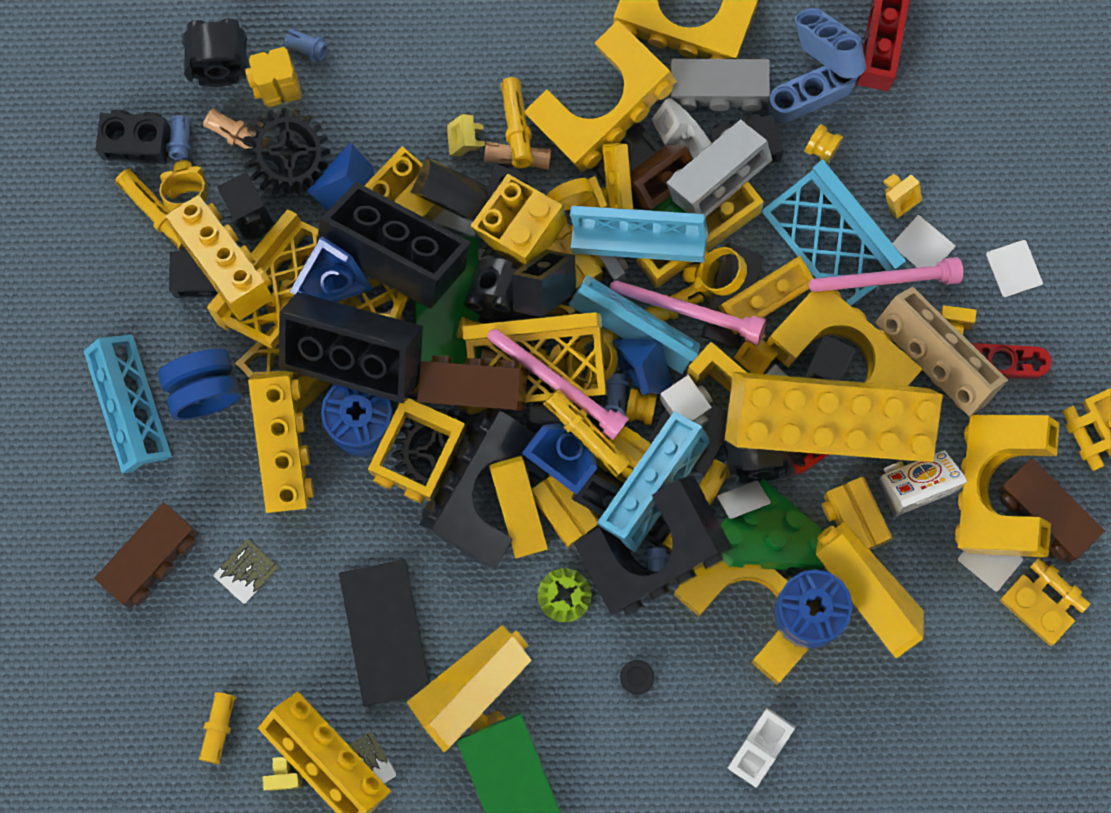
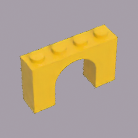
(717, 39)
(644, 84)
(828, 315)
(989, 444)
(698, 594)

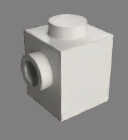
(688, 400)

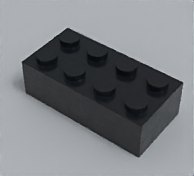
(395, 244)
(350, 347)

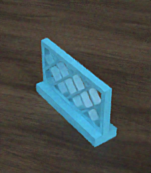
(850, 211)

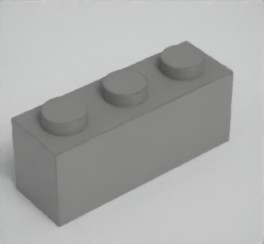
(721, 83)
(719, 170)

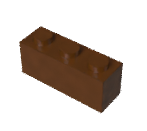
(472, 383)
(1037, 494)
(147, 556)

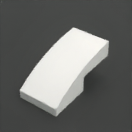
(679, 128)
(761, 747)

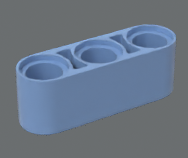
(830, 43)
(803, 103)

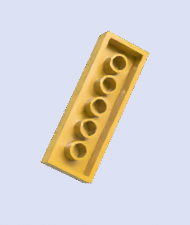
(833, 417)

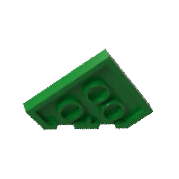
(772, 536)

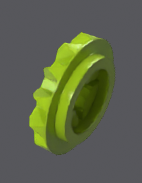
(560, 610)

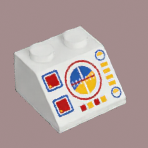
(920, 483)

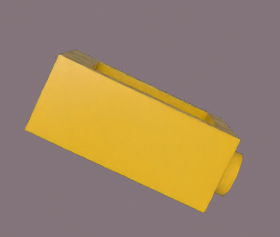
(433, 420)

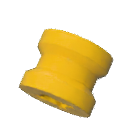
(823, 143)
(641, 406)

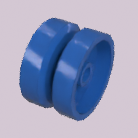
(199, 384)

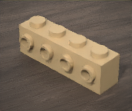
(941, 351)

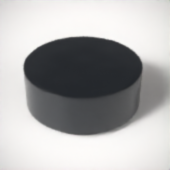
(636, 677)

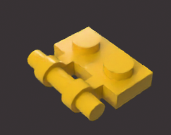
(1098, 413)
(1037, 609)

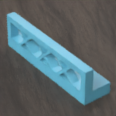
(639, 234)
(634, 322)
(115, 398)
(666, 460)

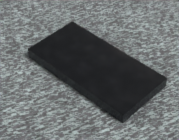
(384, 632)

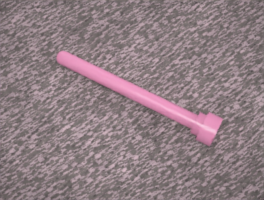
(947, 271)
(749, 328)
(609, 421)

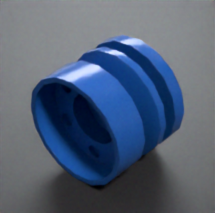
(361, 436)
(793, 614)

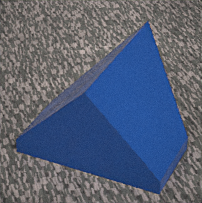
(340, 176)
(331, 274)
(645, 363)
(562, 456)

